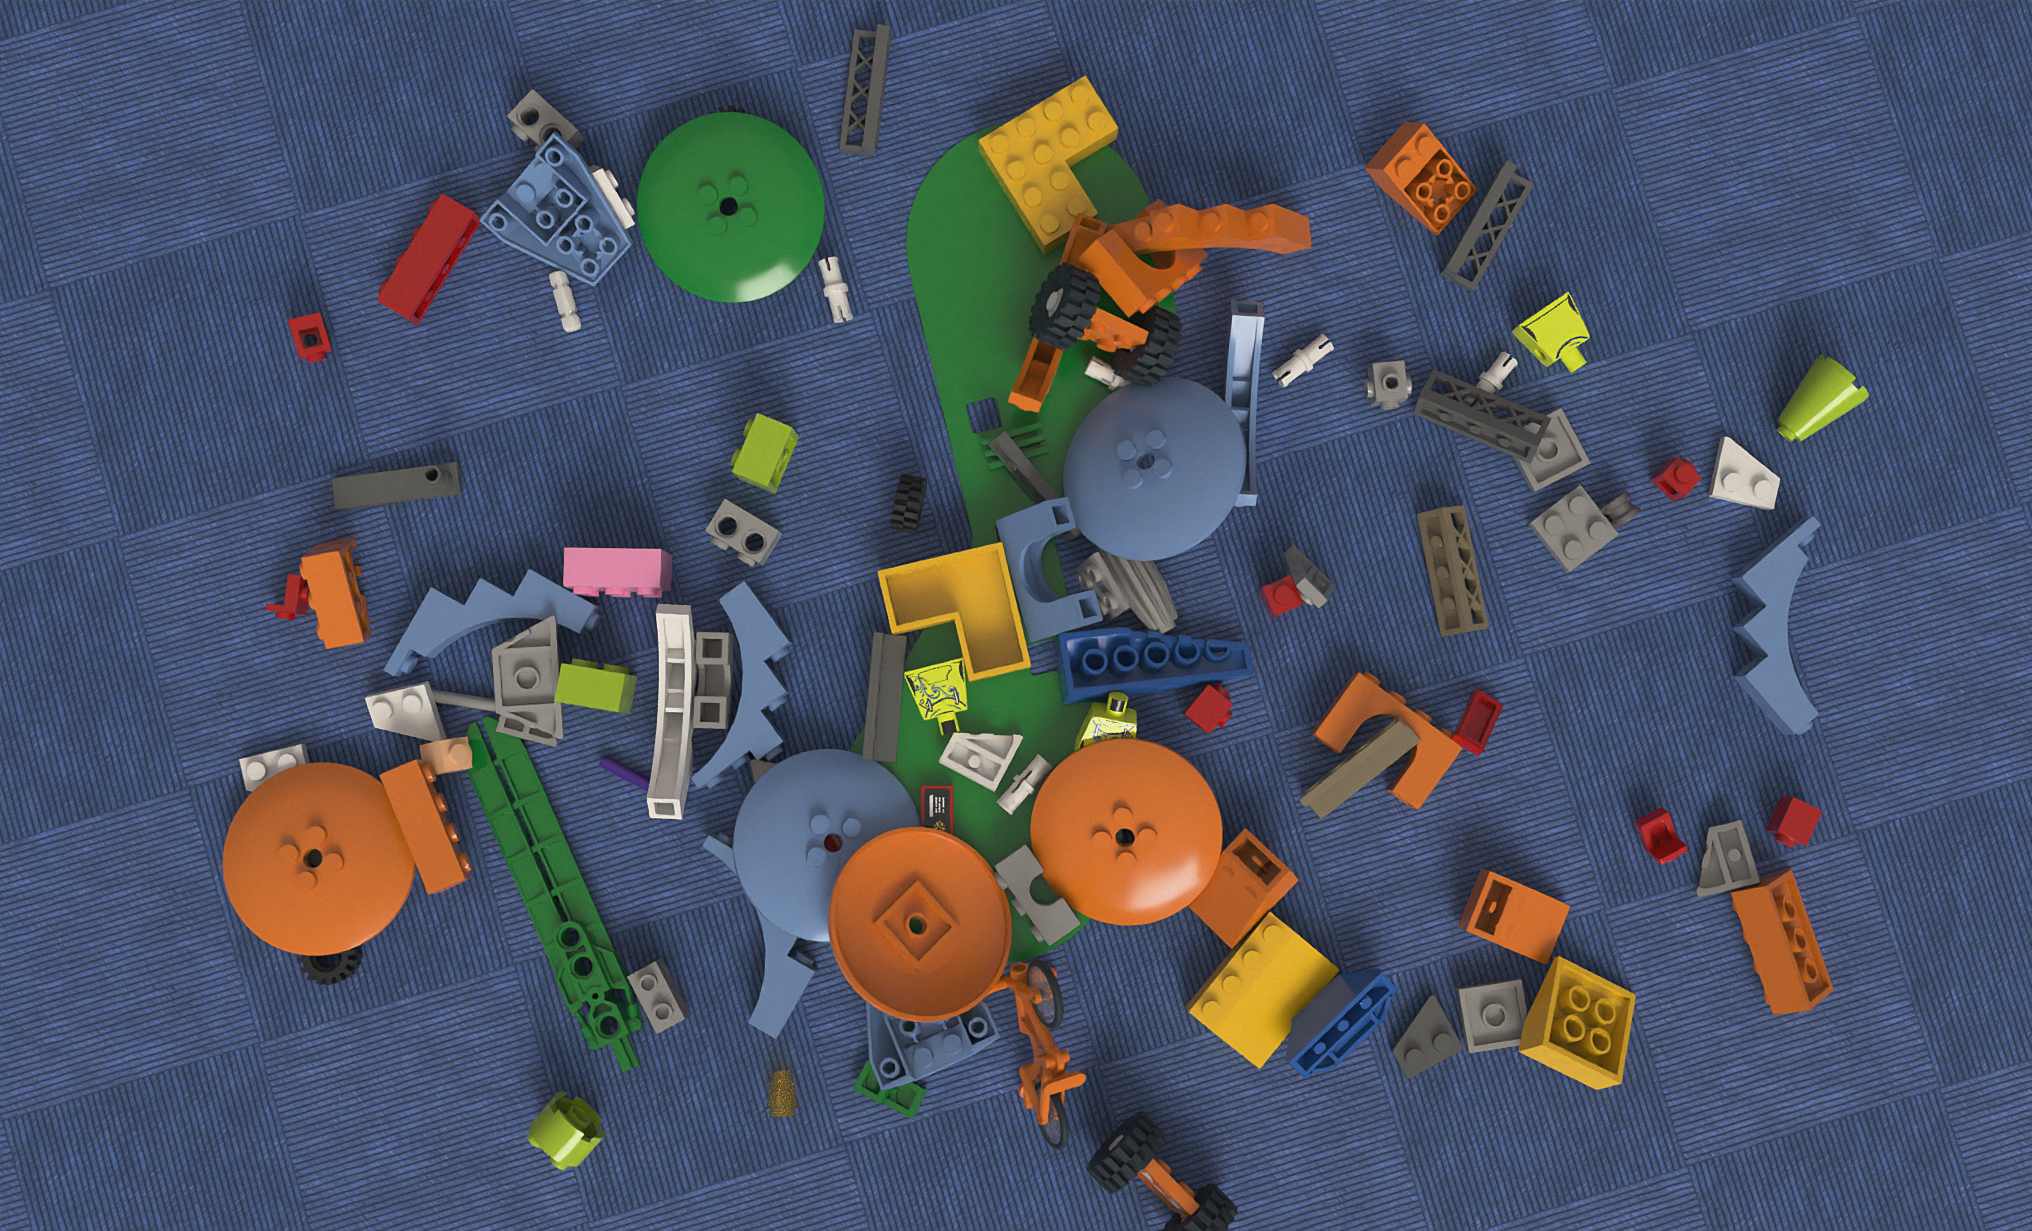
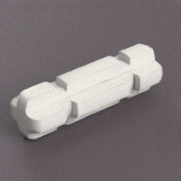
(565, 301)

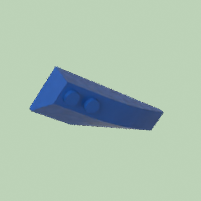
(1143, 663)

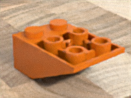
(1421, 176)
(1242, 888)
(1513, 916)

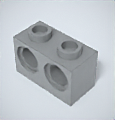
(548, 122)
(746, 528)
(659, 995)

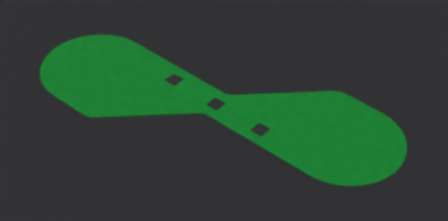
(974, 295)

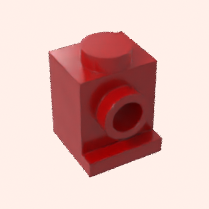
(310, 326)
(1676, 478)

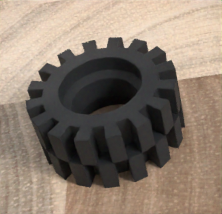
(908, 503)
(331, 975)

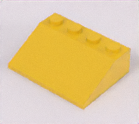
(1261, 989)

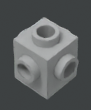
(1388, 374)

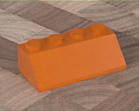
(426, 826)
(1782, 943)

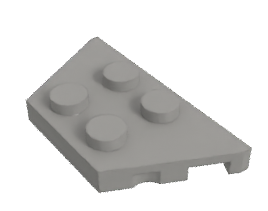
(528, 676)

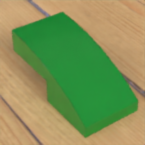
(902, 1098)

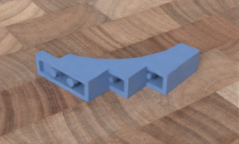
(1769, 587)
(446, 619)

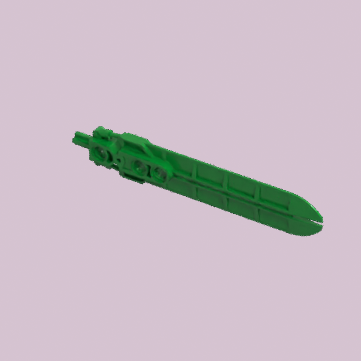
(568, 885)

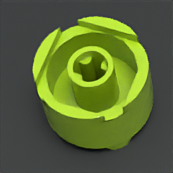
(566, 1130)

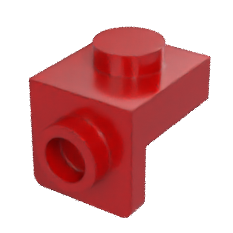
(295, 599)
(1660, 836)

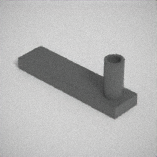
(1025, 473)
(397, 486)

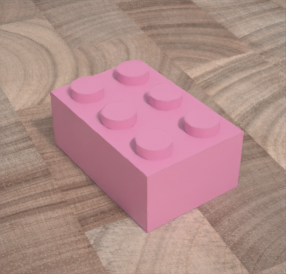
(617, 571)

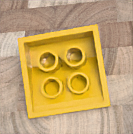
(1579, 1025)

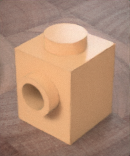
(447, 755)

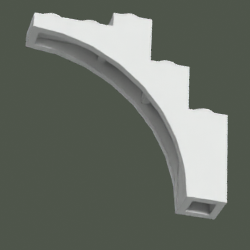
(675, 715)

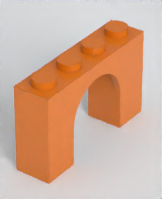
(1132, 281)
(1427, 759)

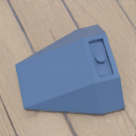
(560, 215)
(913, 1050)

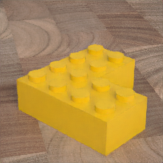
(1035, 156)
(963, 588)

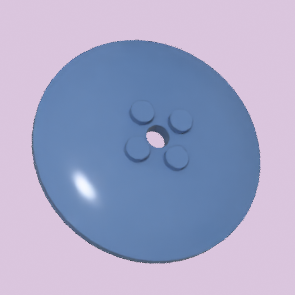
(1185, 490)
(784, 828)

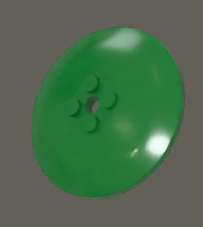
(776, 215)

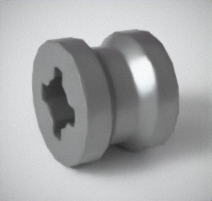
(1620, 509)

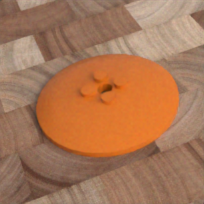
(1133, 788)
(362, 869)
(961, 916)

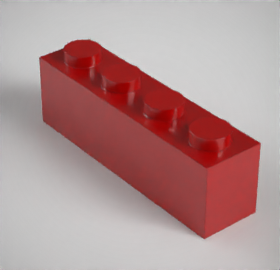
(428, 259)

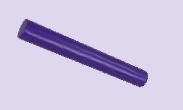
(627, 773)

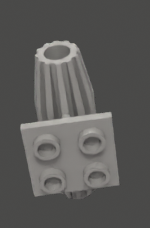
(1126, 585)

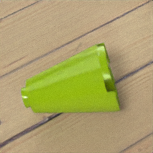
(1819, 399)

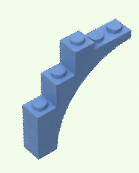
(1241, 382)
(752, 729)
(785, 972)

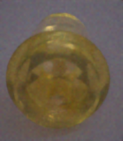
(782, 1095)

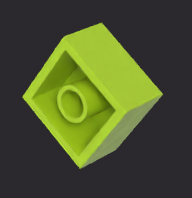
(764, 452)
(596, 688)

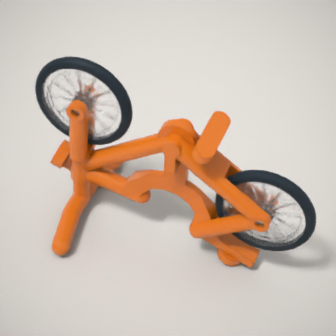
(1038, 1009)

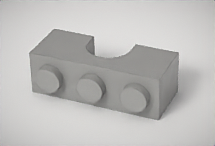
(715, 667)
(1050, 919)

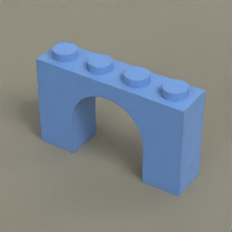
(1023, 543)

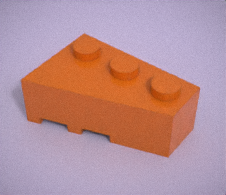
(335, 593)

